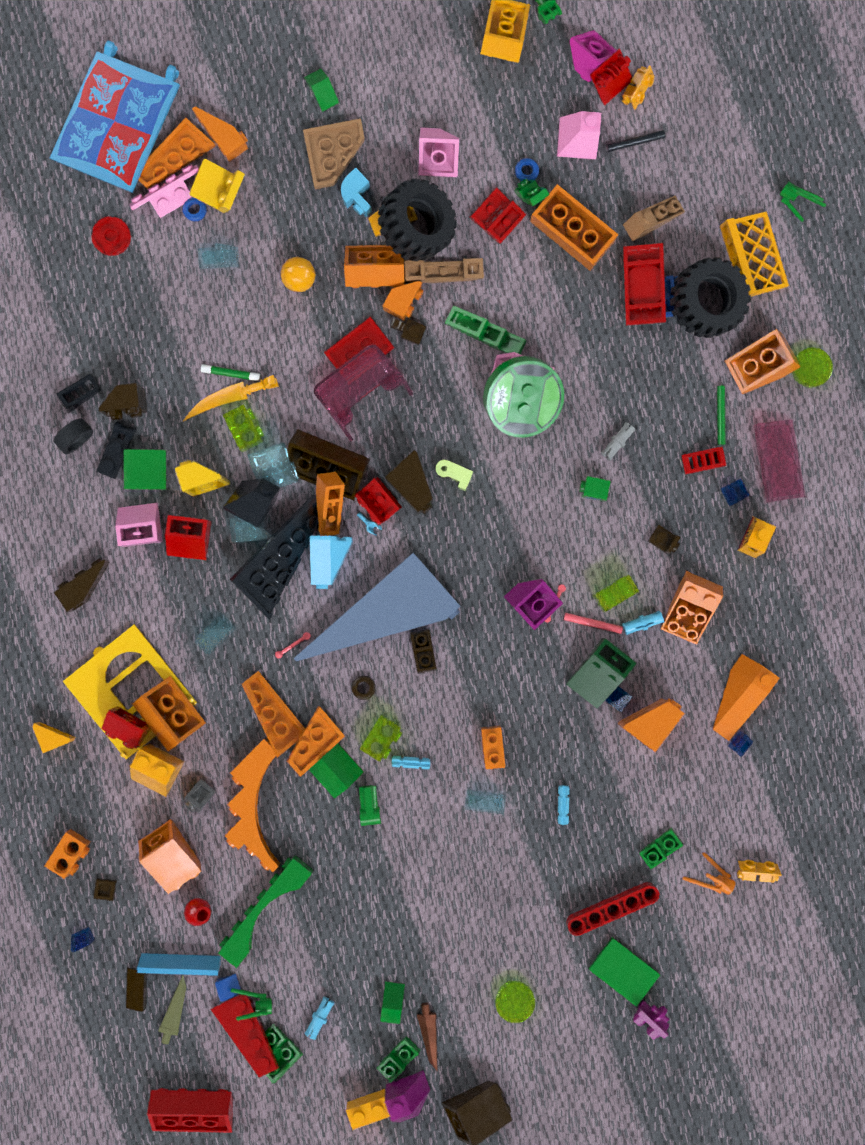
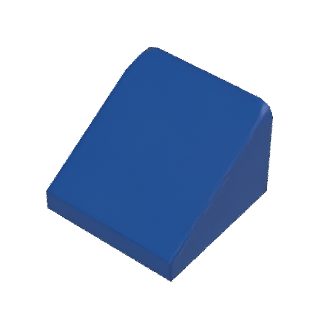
(225, 985)

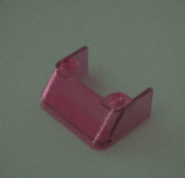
(355, 381)

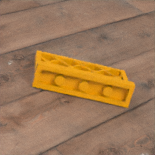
(738, 255)

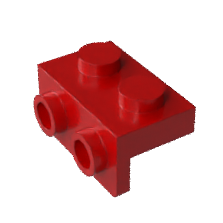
(378, 501)

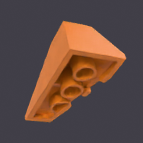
(744, 692)

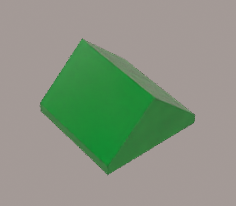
(336, 771)

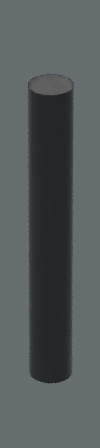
(635, 141)

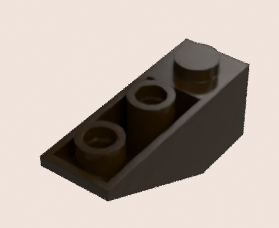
(79, 590)

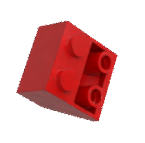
(187, 537)

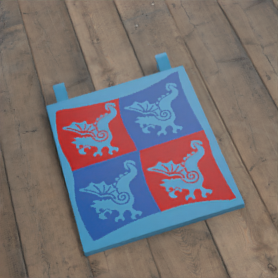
(115, 120)

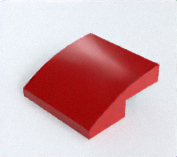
(504, 222)

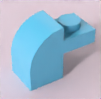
(352, 190)

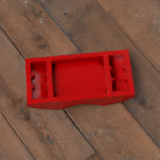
(644, 284)

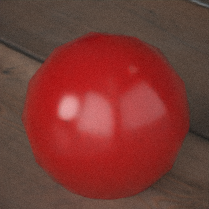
(197, 912)

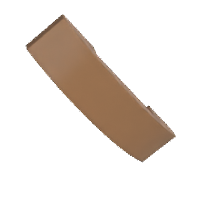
(444, 271)

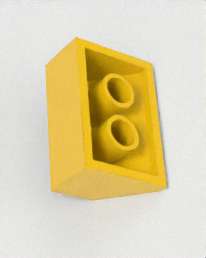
(198, 479)

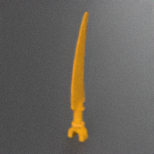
(231, 394)

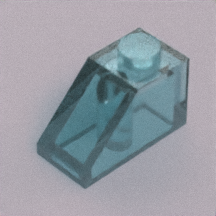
(245, 532)

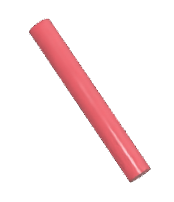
(593, 623)

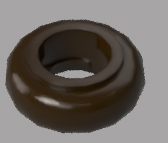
(362, 696)

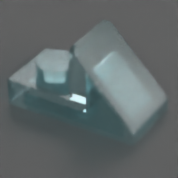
(218, 257)

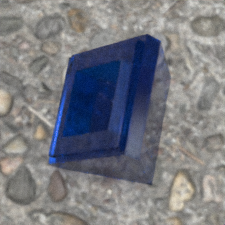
(740, 743)

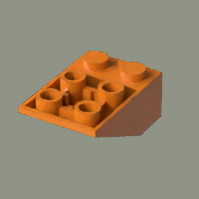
(692, 607)

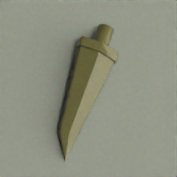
(172, 1018)

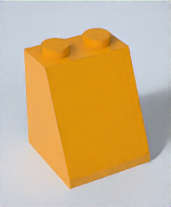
(155, 769)

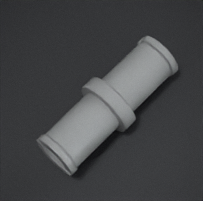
(618, 441)

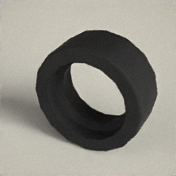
(73, 436)

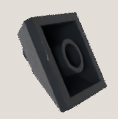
(253, 500)

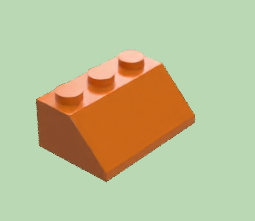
(373, 266)
(168, 713)

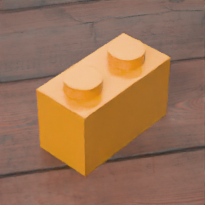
(367, 1109)

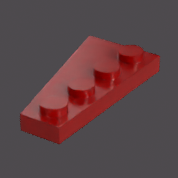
(247, 1033)

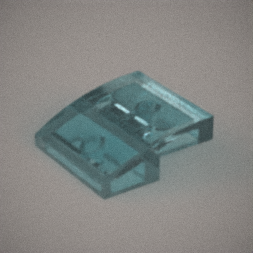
(273, 465)

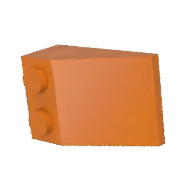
(762, 362)

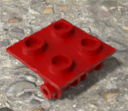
(612, 76)

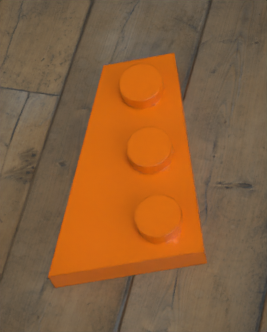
(314, 742)

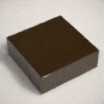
(105, 889)

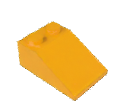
(505, 29)

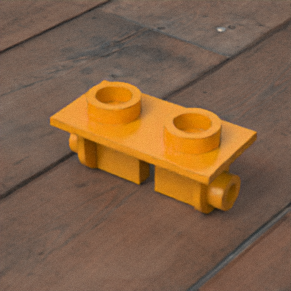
(642, 79)
(767, 871)

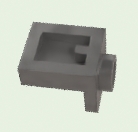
(198, 796)

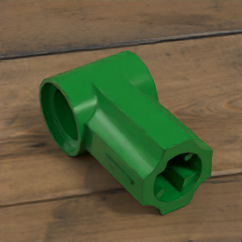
(369, 806)

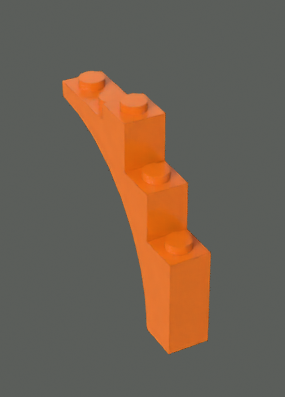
(247, 830)

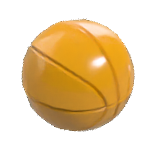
(298, 274)

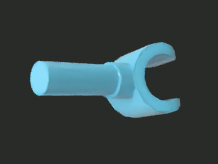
(370, 525)

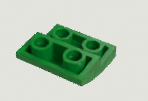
(144, 469)
(284, 1050)

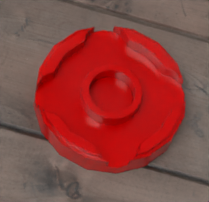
(116, 233)

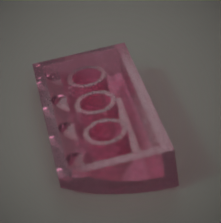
(779, 460)

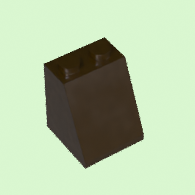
(411, 484)
(477, 1112)

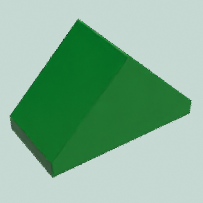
(321, 89)
(392, 1002)

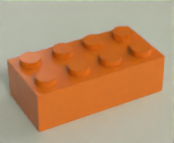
(573, 227)

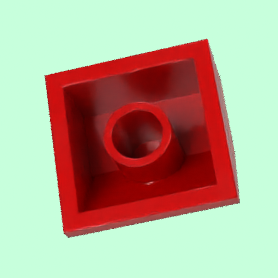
(125, 727)

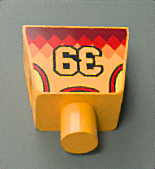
(756, 537)

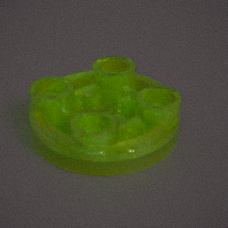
(814, 369)
(515, 1001)

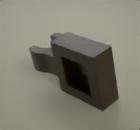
(411, 331)

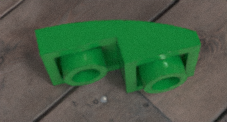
(530, 192)
(660, 848)
(397, 1059)

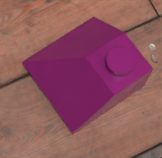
(533, 601)

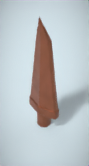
(427, 1024)

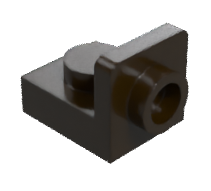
(664, 540)

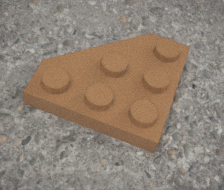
(332, 149)

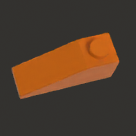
(223, 134)
(329, 503)

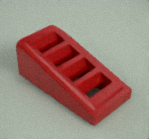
(720, 456)

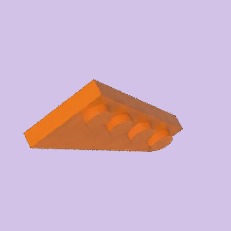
(174, 153)
(273, 714)

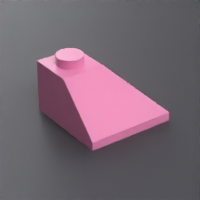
(579, 135)
(438, 153)

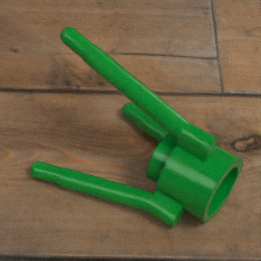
(791, 192)
(262, 1006)

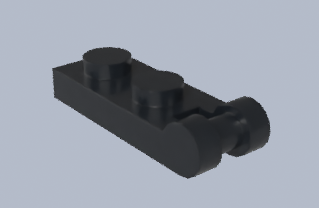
(113, 454)

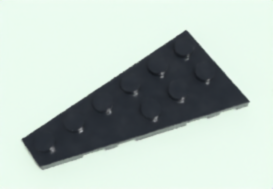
(275, 563)

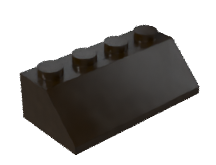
(318, 456)

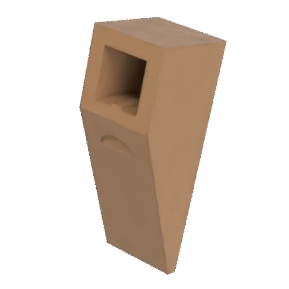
(653, 217)

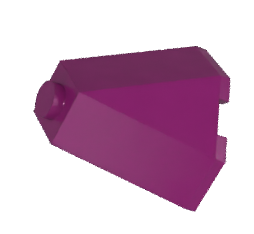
(406, 1096)

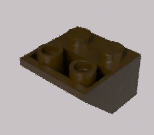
(125, 398)

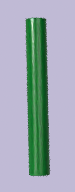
(721, 415)

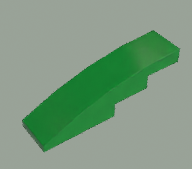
(484, 331)

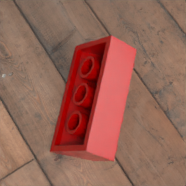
(190, 1110)

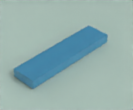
(179, 964)

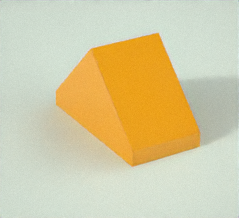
(49, 737)

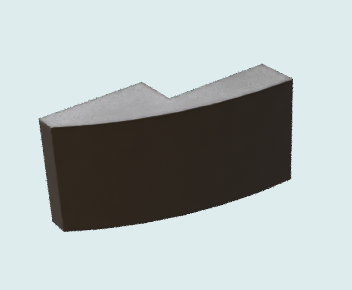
(423, 651)

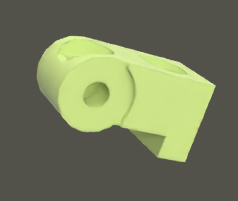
(447, 469)

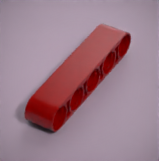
(622, 908)

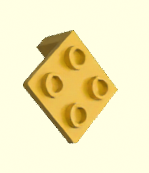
(216, 186)

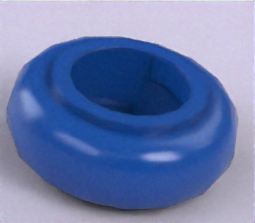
(527, 161)
(194, 217)

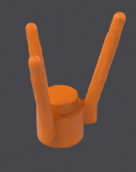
(722, 882)

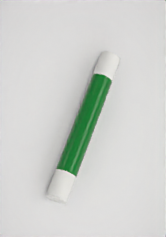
(230, 372)

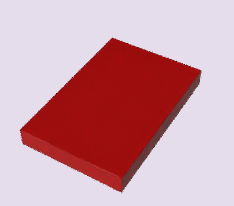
(362, 336)

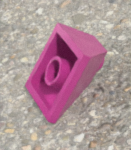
(589, 52)

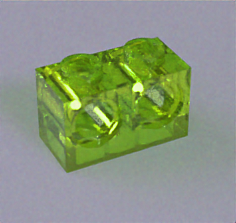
(239, 430)
(615, 593)
(377, 735)

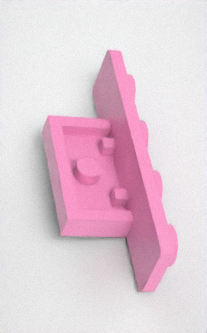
(168, 195)

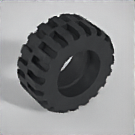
(434, 208)
(733, 292)

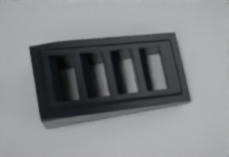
(69, 407)

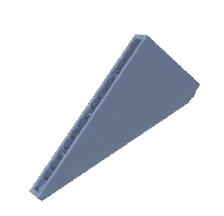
(398, 603)

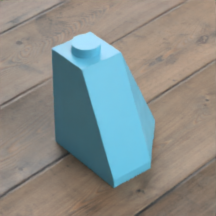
(326, 558)

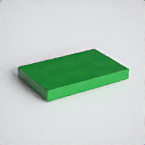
(624, 971)

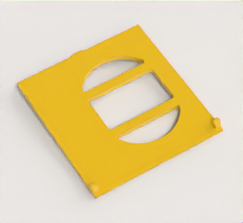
(95, 694)

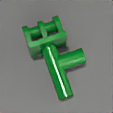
(548, 10)

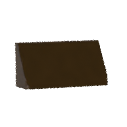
(136, 990)

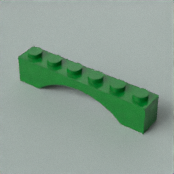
(240, 942)

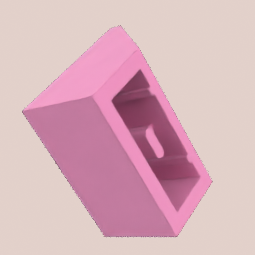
(138, 525)

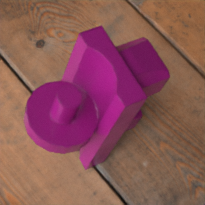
(654, 1017)

